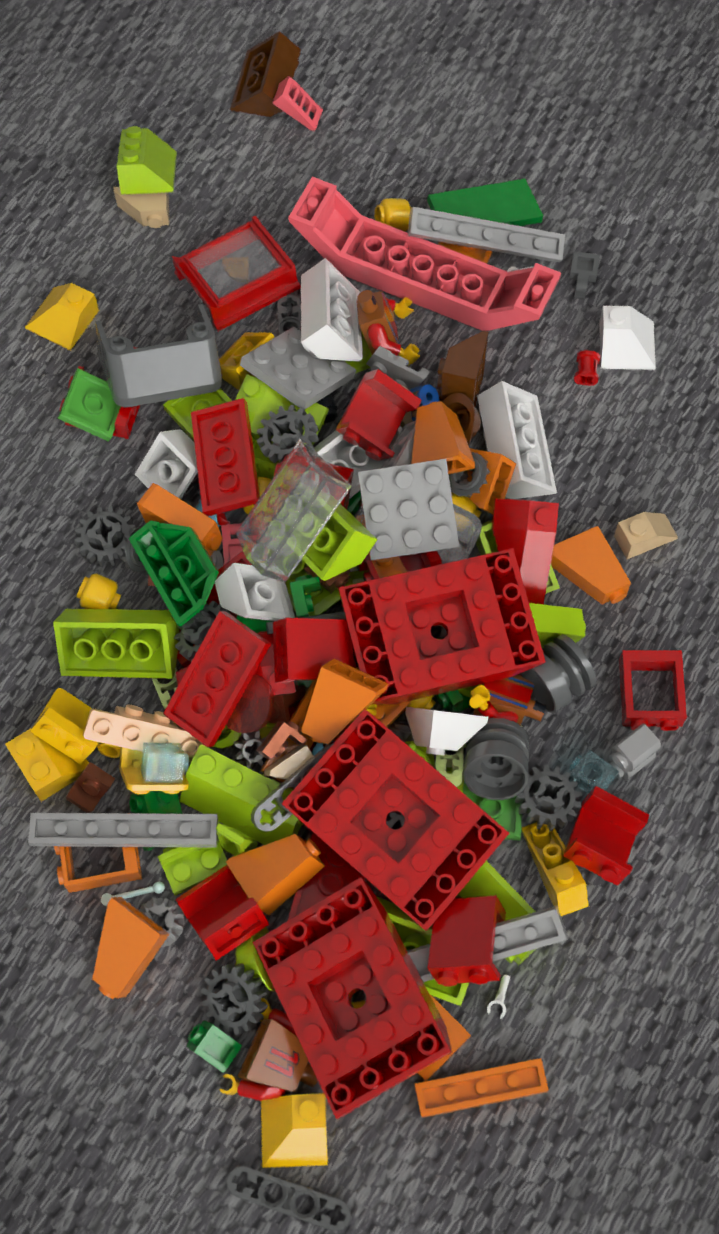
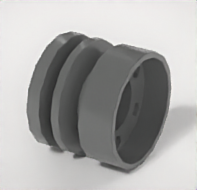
(563, 674)
(497, 760)

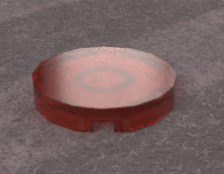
(254, 707)

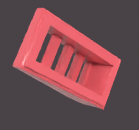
(285, 98)

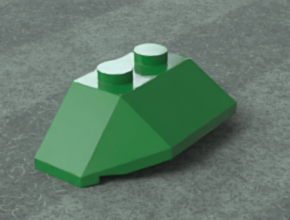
(176, 566)

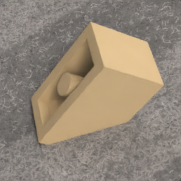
(147, 208)
(643, 533)

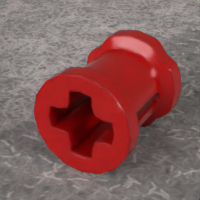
(587, 368)

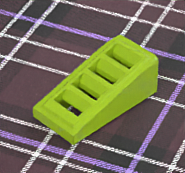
(234, 841)

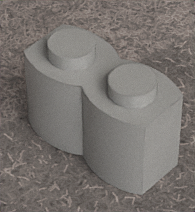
(634, 752)

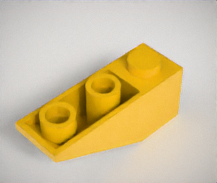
(559, 874)

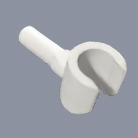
(500, 996)

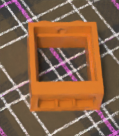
(67, 876)

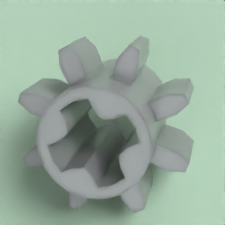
(248, 741)

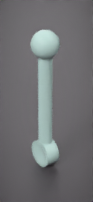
(158, 888)

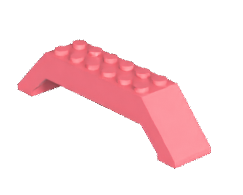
(418, 268)

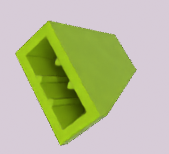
(557, 620)

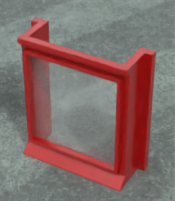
(238, 273)

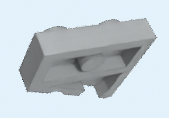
(396, 368)

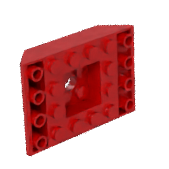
(476, 602)
(378, 774)
(318, 967)

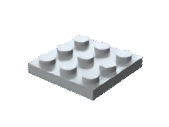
(295, 371)
(409, 509)

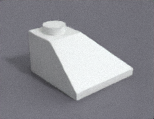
(626, 339)
(169, 463)
(252, 594)
(442, 729)

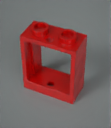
(652, 661)

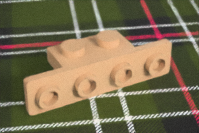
(132, 727)

